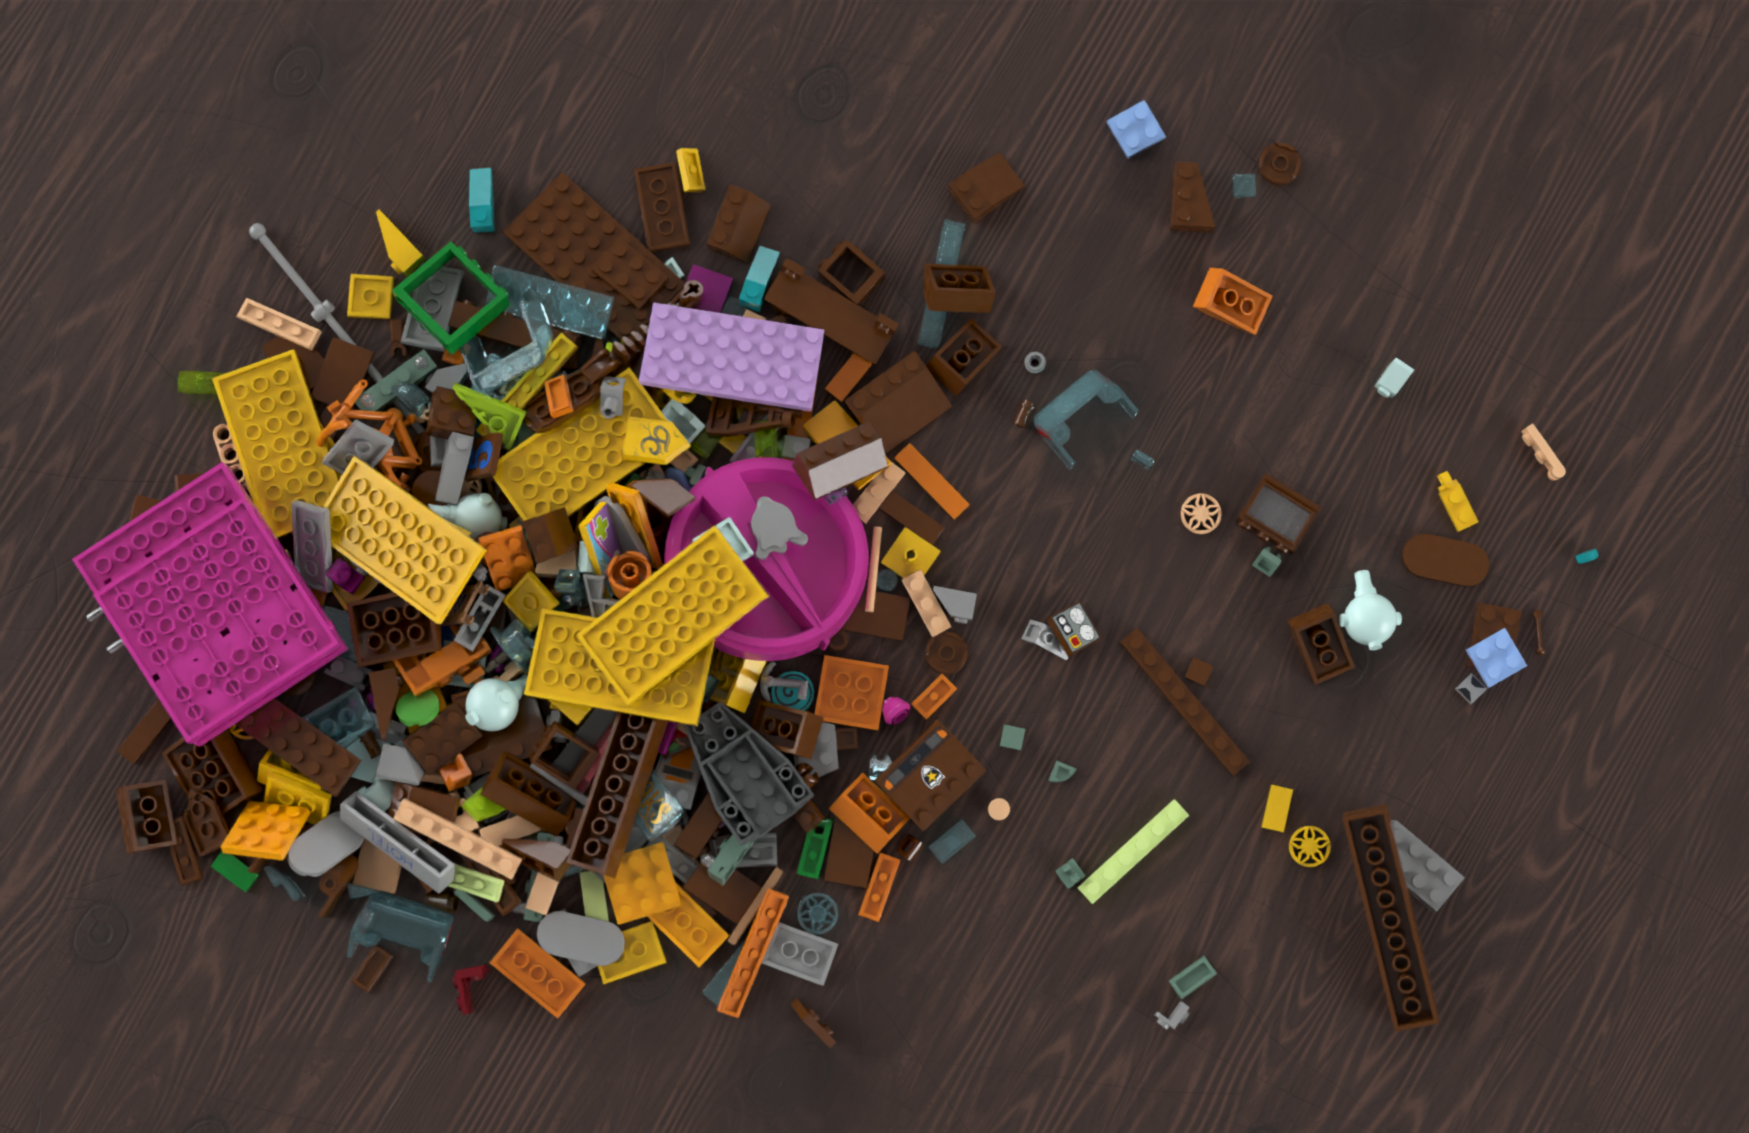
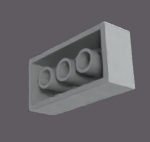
(1426, 873)

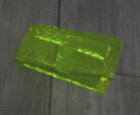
(766, 443)

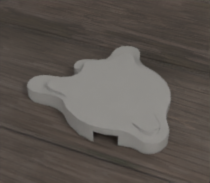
(774, 527)

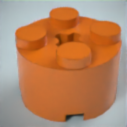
(628, 572)

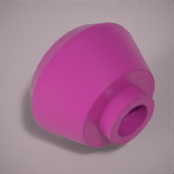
(895, 710)

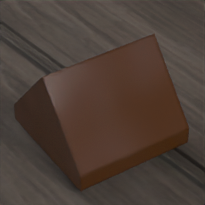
(910, 848)

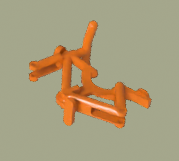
(393, 421)

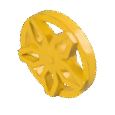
(1309, 846)

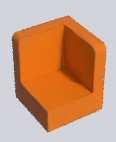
(456, 774)

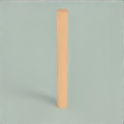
(873, 569)

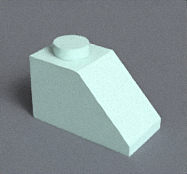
(1393, 378)

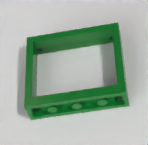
(473, 325)

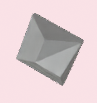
(399, 765)

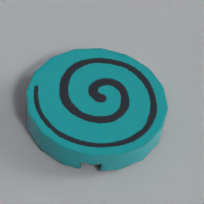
(789, 696)

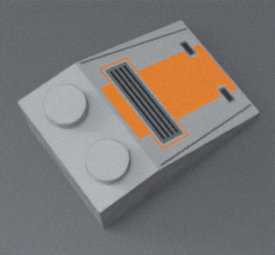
(681, 777)

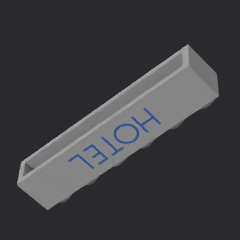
(397, 842)

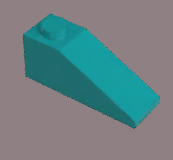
(481, 201)
(758, 279)

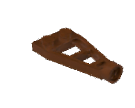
(722, 412)

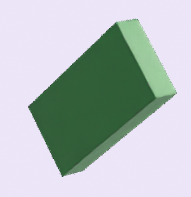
(234, 870)

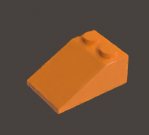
(1232, 300)

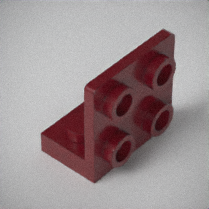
(461, 981)

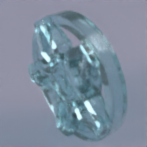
(817, 913)

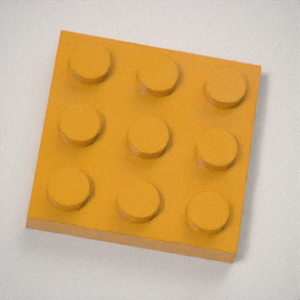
(265, 830)
(643, 884)

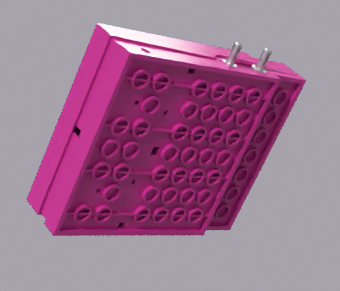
(209, 605)

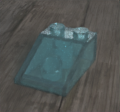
(343, 718)

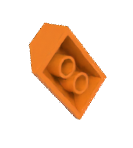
(869, 813)

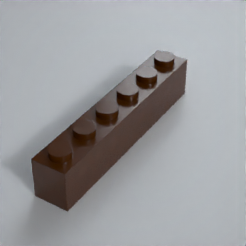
(504, 328)

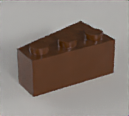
(1189, 200)

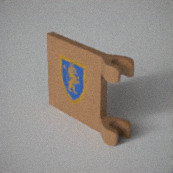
(460, 608)

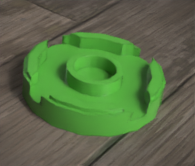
(418, 709)

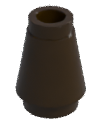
(443, 901)

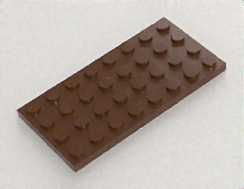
(567, 236)

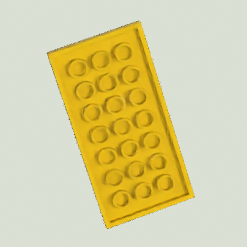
(276, 437)
(574, 459)
(400, 540)
(672, 615)
(568, 674)

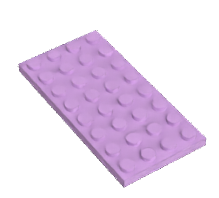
(731, 357)

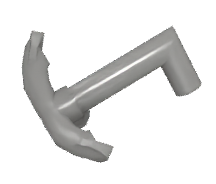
(768, 681)

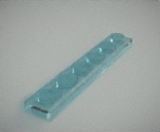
(947, 254)

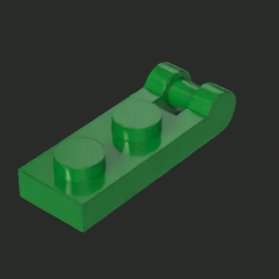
(814, 850)

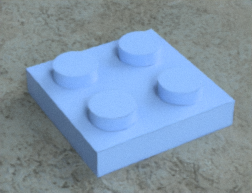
(1136, 129)
(1496, 657)

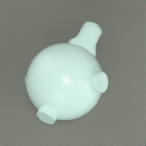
(473, 513)
(1369, 616)
(494, 703)

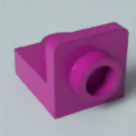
(345, 576)

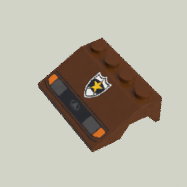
(930, 775)

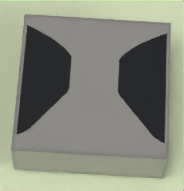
(1470, 688)

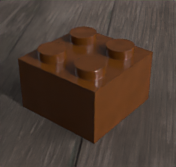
(449, 415)

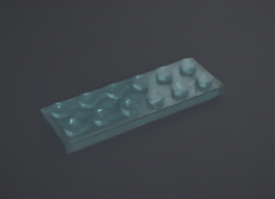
(563, 303)

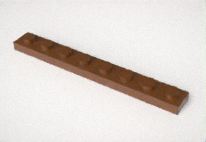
(1184, 702)

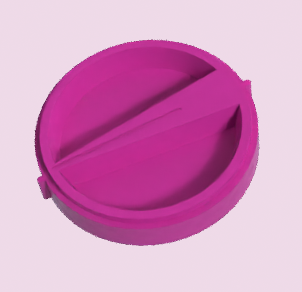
(808, 585)

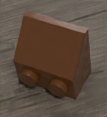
(550, 535)

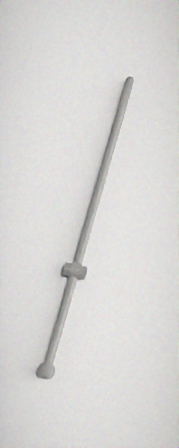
(322, 310)

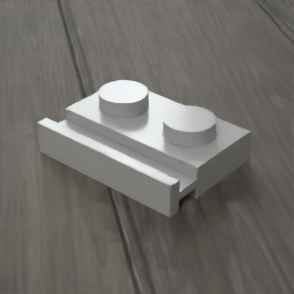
(762, 852)

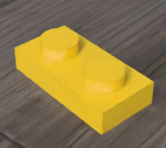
(690, 170)

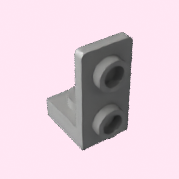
(1043, 636)

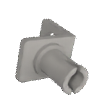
(611, 397)

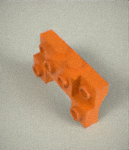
(440, 666)

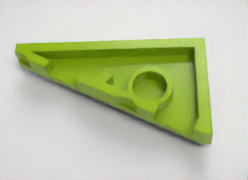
(494, 413)

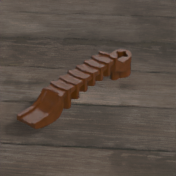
(607, 361)

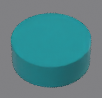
(1587, 556)

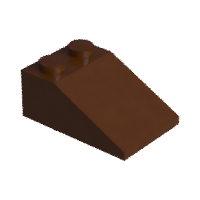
(985, 187)
(963, 357)
(1321, 643)
(787, 728)
(428, 798)

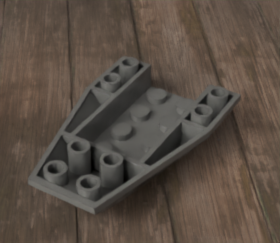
(745, 774)

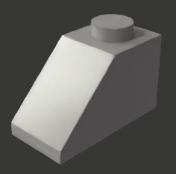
(446, 377)
(956, 603)

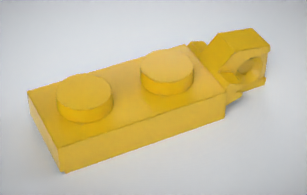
(1456, 502)

